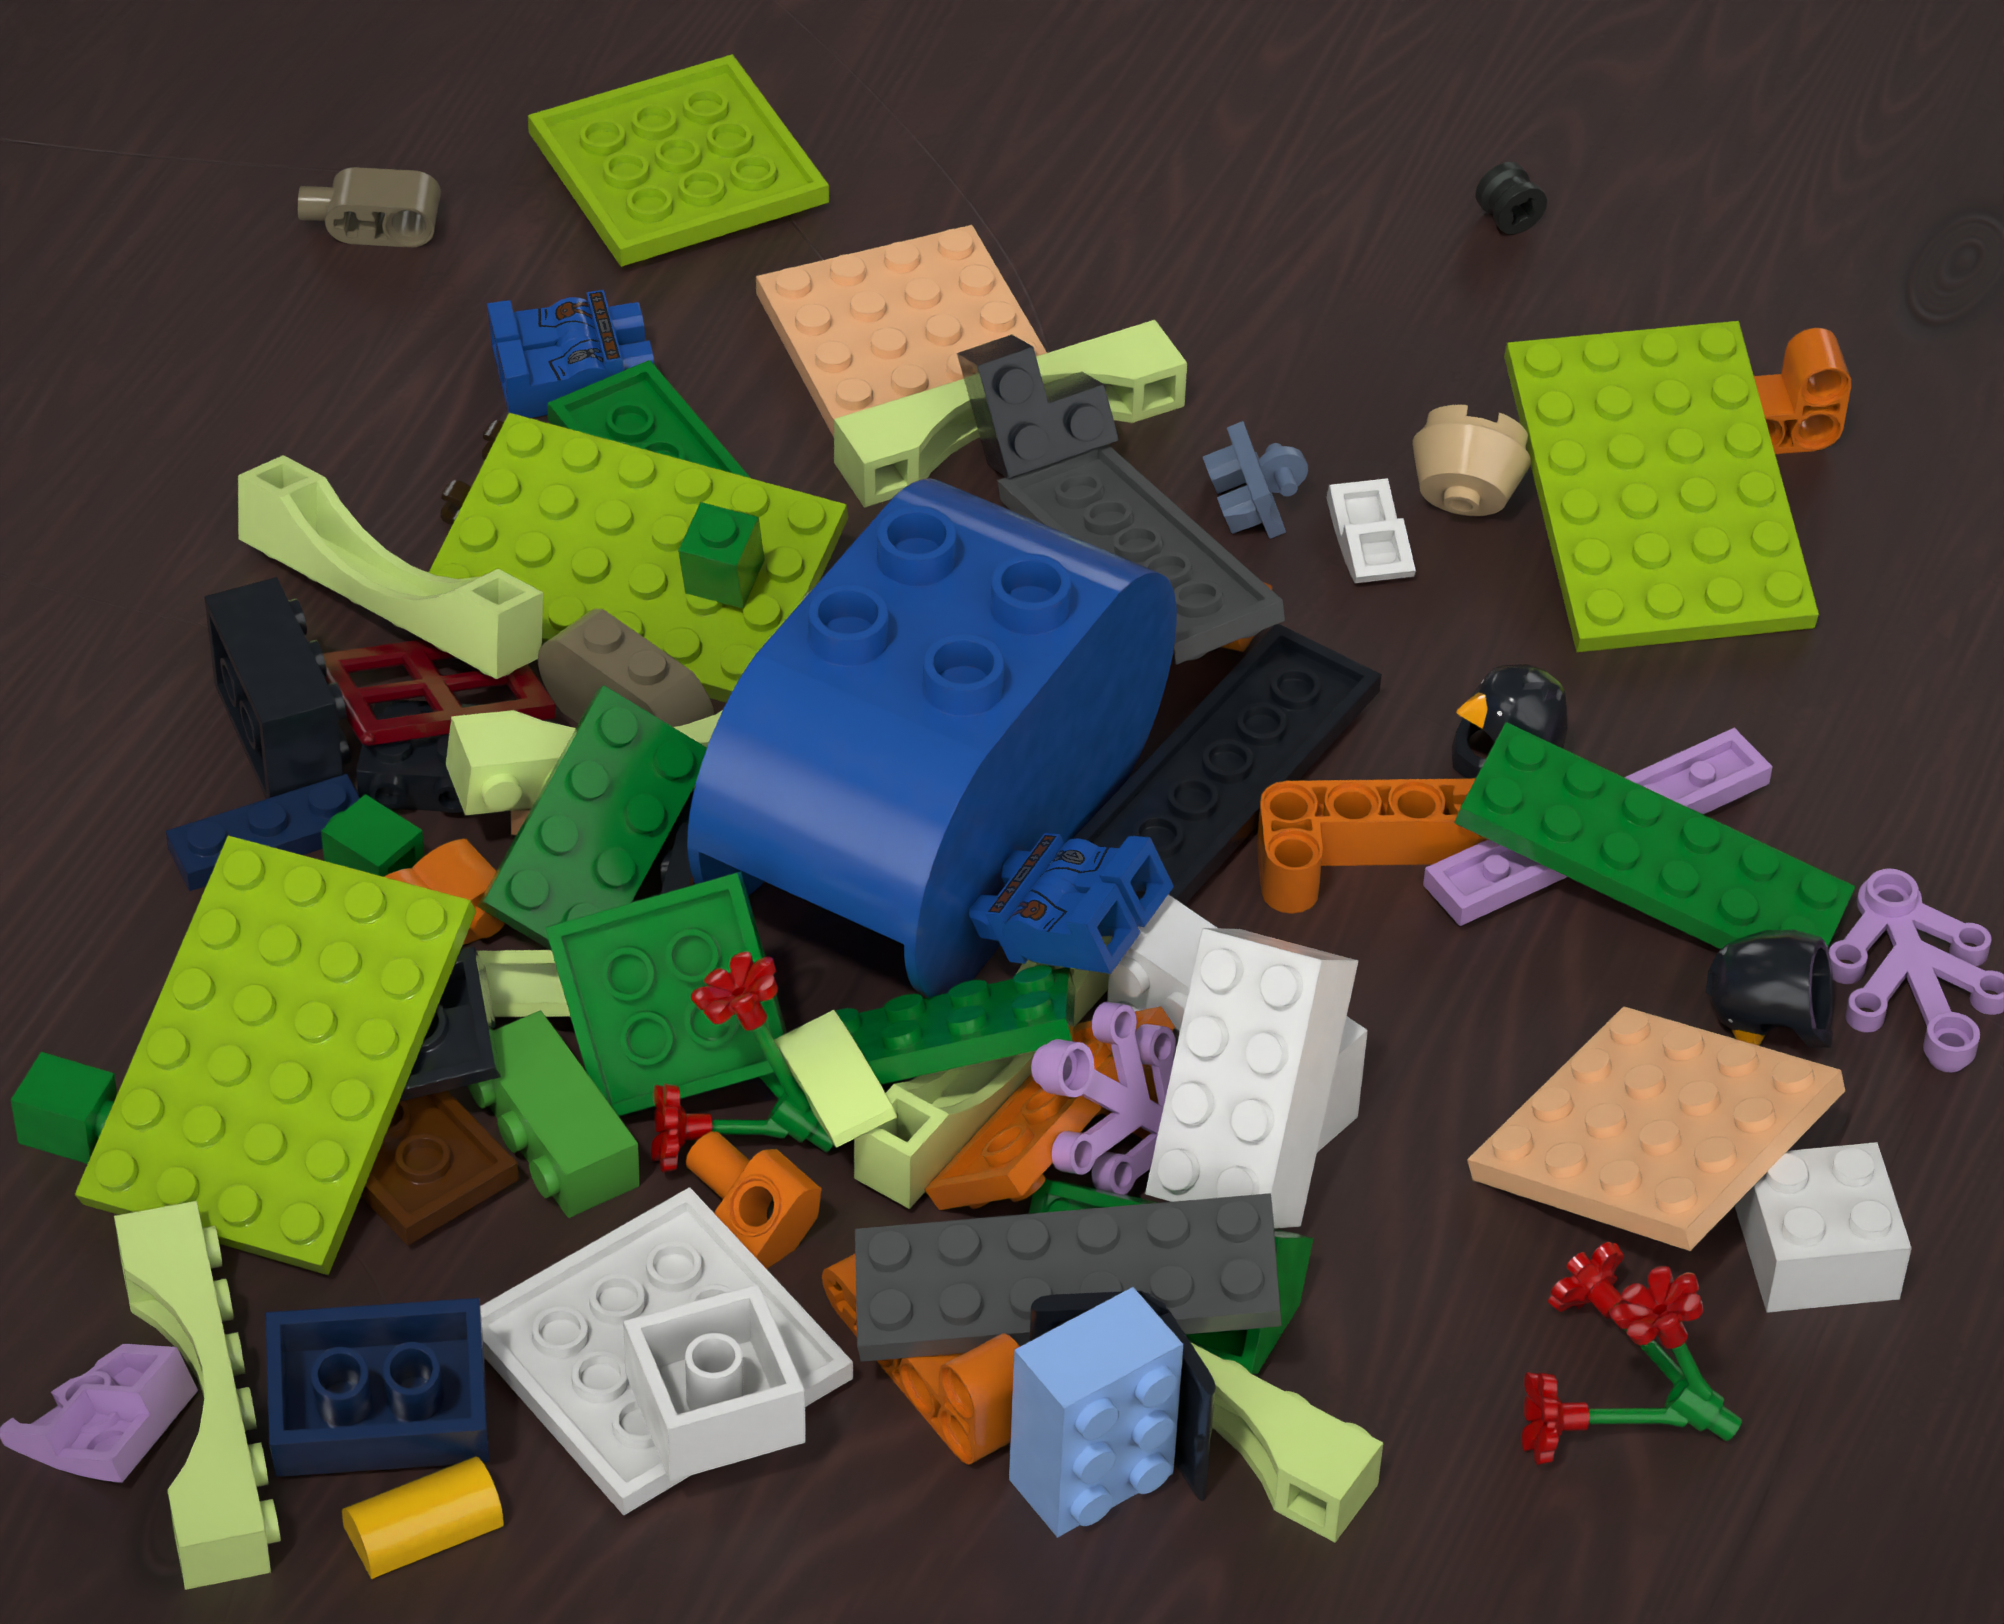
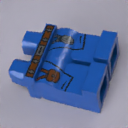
(563, 348)
(1071, 896)

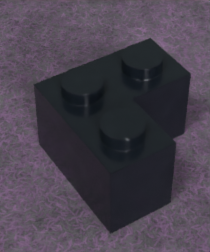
(1030, 421)

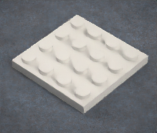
(564, 1335)

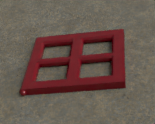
(426, 683)

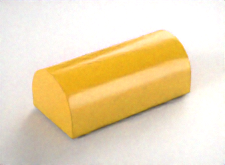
(423, 1517)

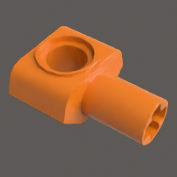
(747, 1193)

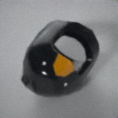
(1513, 695)
(1774, 983)

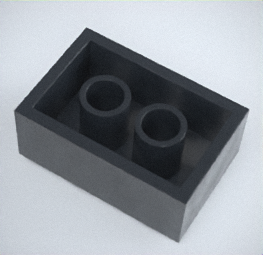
(276, 687)

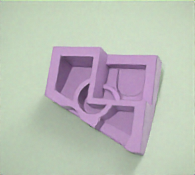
(108, 1413)

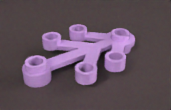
(1895, 904)
(1069, 1071)

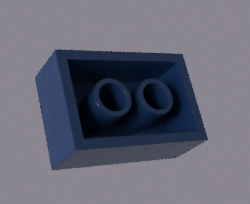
(376, 1387)

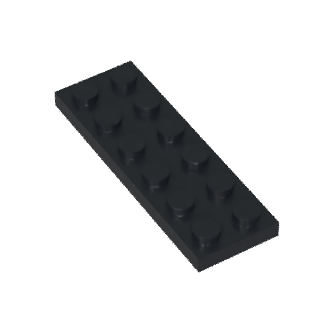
(1253, 730)

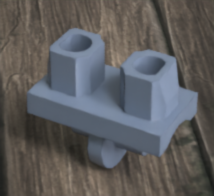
(1275, 472)

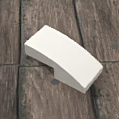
(1369, 531)

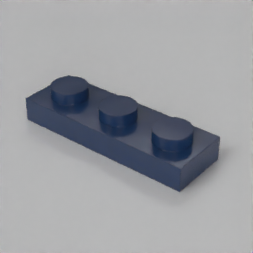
(282, 822)

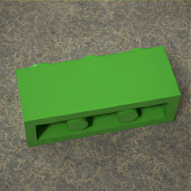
(557, 1118)

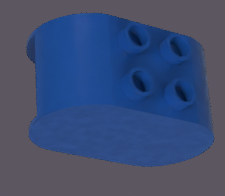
(931, 718)

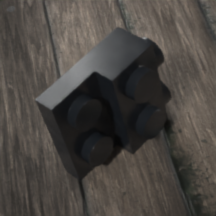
(410, 771)
(460, 1038)

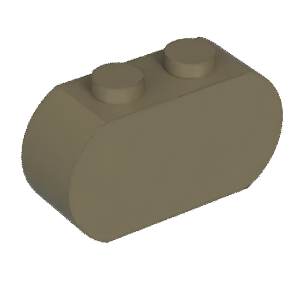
(609, 653)

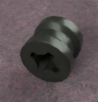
(1511, 198)

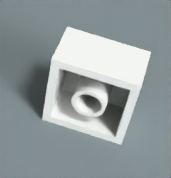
(1825, 1229)
(714, 1382)

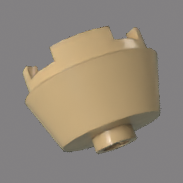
(1469, 461)

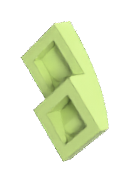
(835, 1078)

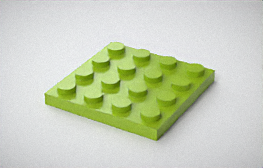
(677, 160)

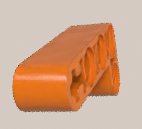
(1809, 397)
(1353, 825)
(958, 1394)

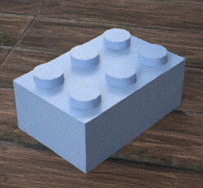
(1095, 1412)

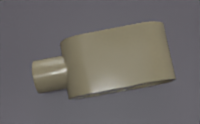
(375, 206)

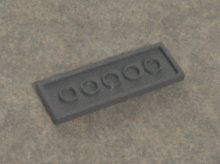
(1120, 511)
(973, 1279)

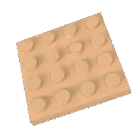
(890, 318)
(1656, 1127)

